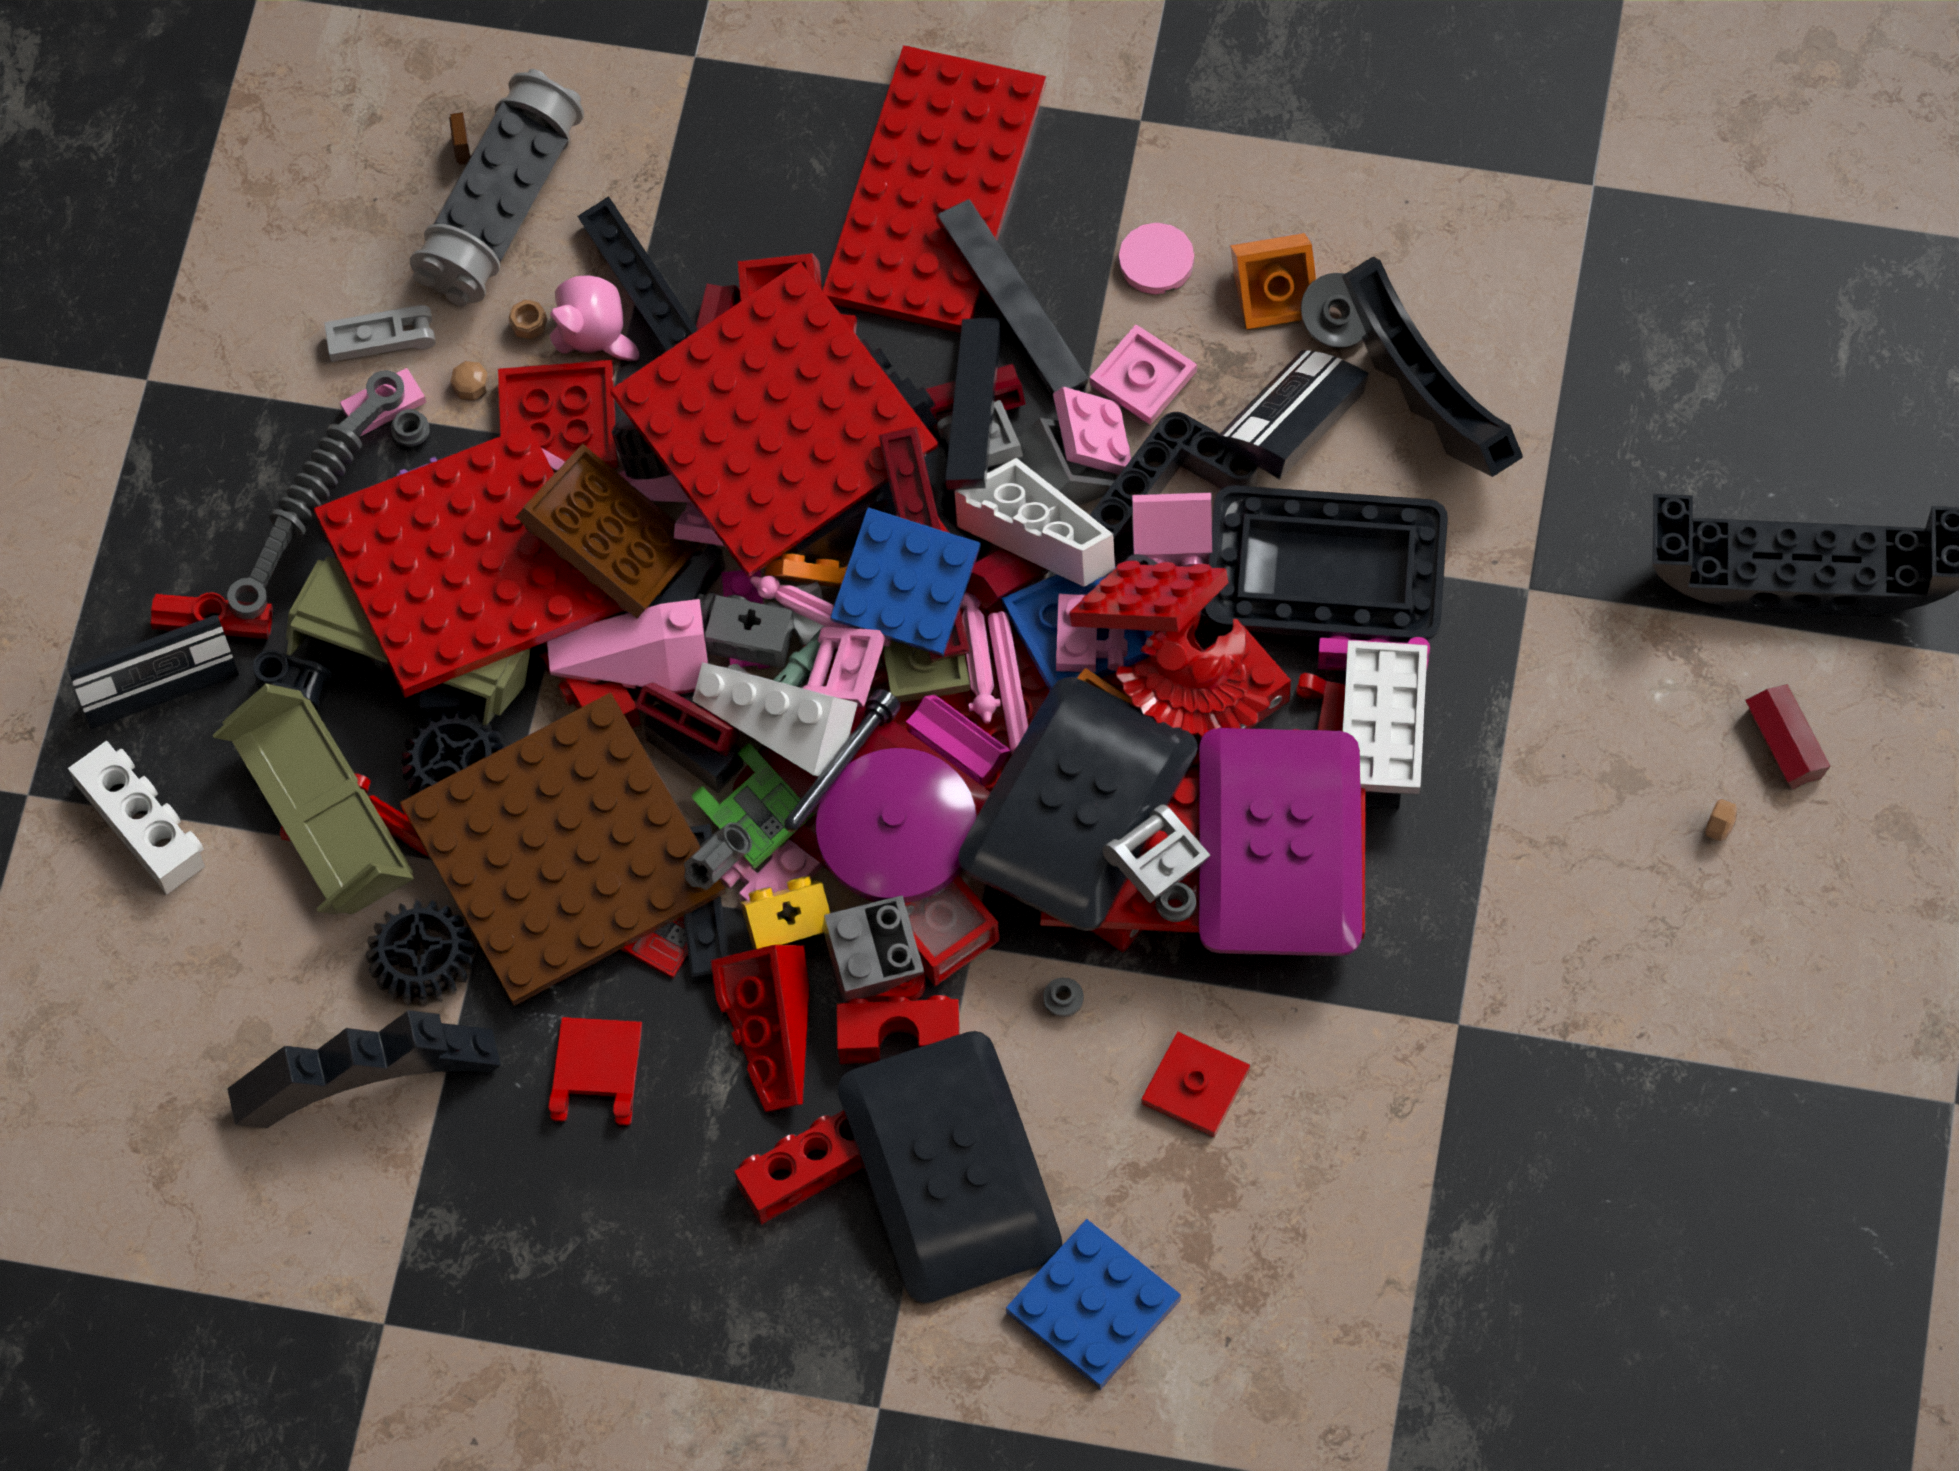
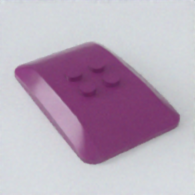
(1280, 842)

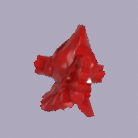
(1193, 685)

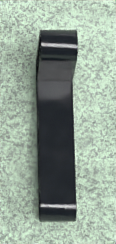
(1172, 454)

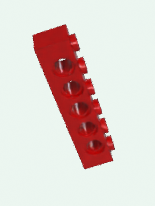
(808, 1177)

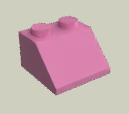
(1173, 528)

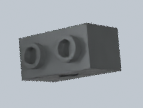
(730, 632)

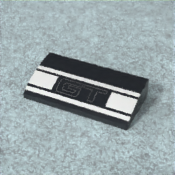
(1294, 411)
(153, 671)

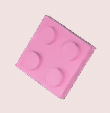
(1143, 374)
(1092, 430)

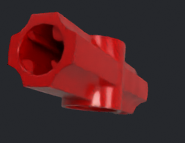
(174, 612)

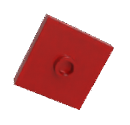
(1195, 1084)

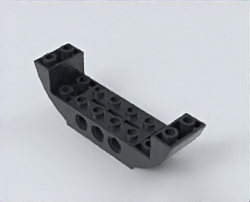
(1805, 564)

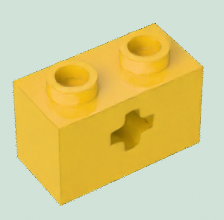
(769, 929)

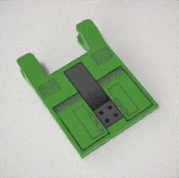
(756, 805)

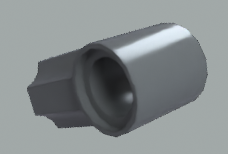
(717, 855)

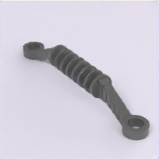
(311, 488)

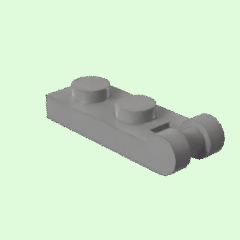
(379, 333)

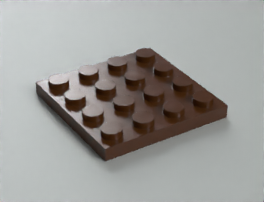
(607, 531)

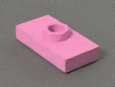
(413, 398)

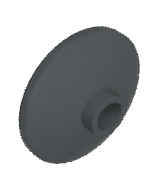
(1320, 296)

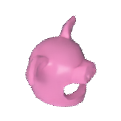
(590, 319)

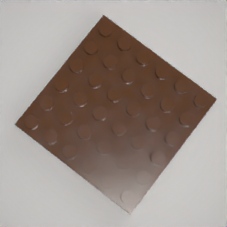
(560, 848)

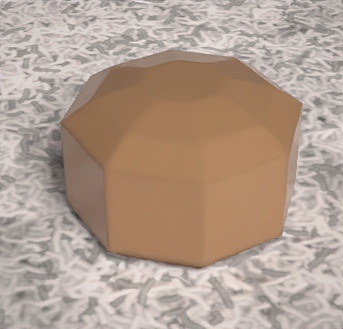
(527, 319)
(469, 380)
(1721, 820)

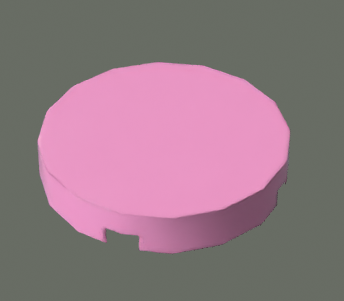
(1156, 258)

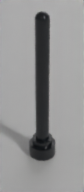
(880, 709)

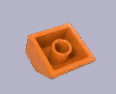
(1272, 278)

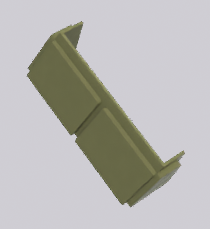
(331, 613)
(316, 799)

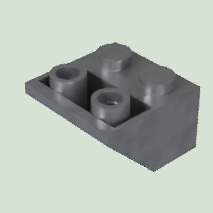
(872, 948)

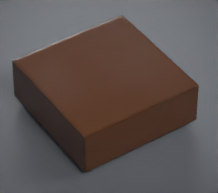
(460, 138)

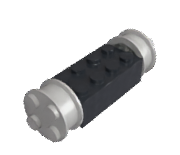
(497, 187)

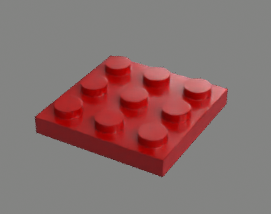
(562, 406)
(1149, 597)

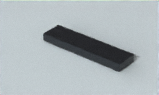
(705, 928)

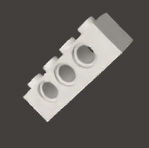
(166, 864)

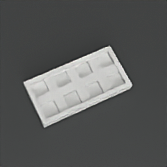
(1386, 713)

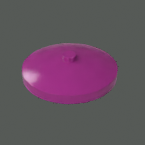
(895, 825)

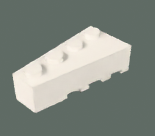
(1036, 523)
(786, 718)

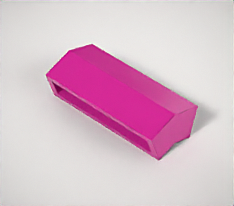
(957, 739)

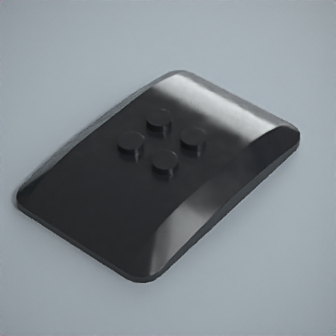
(1328, 563)
(1071, 787)
(949, 1166)

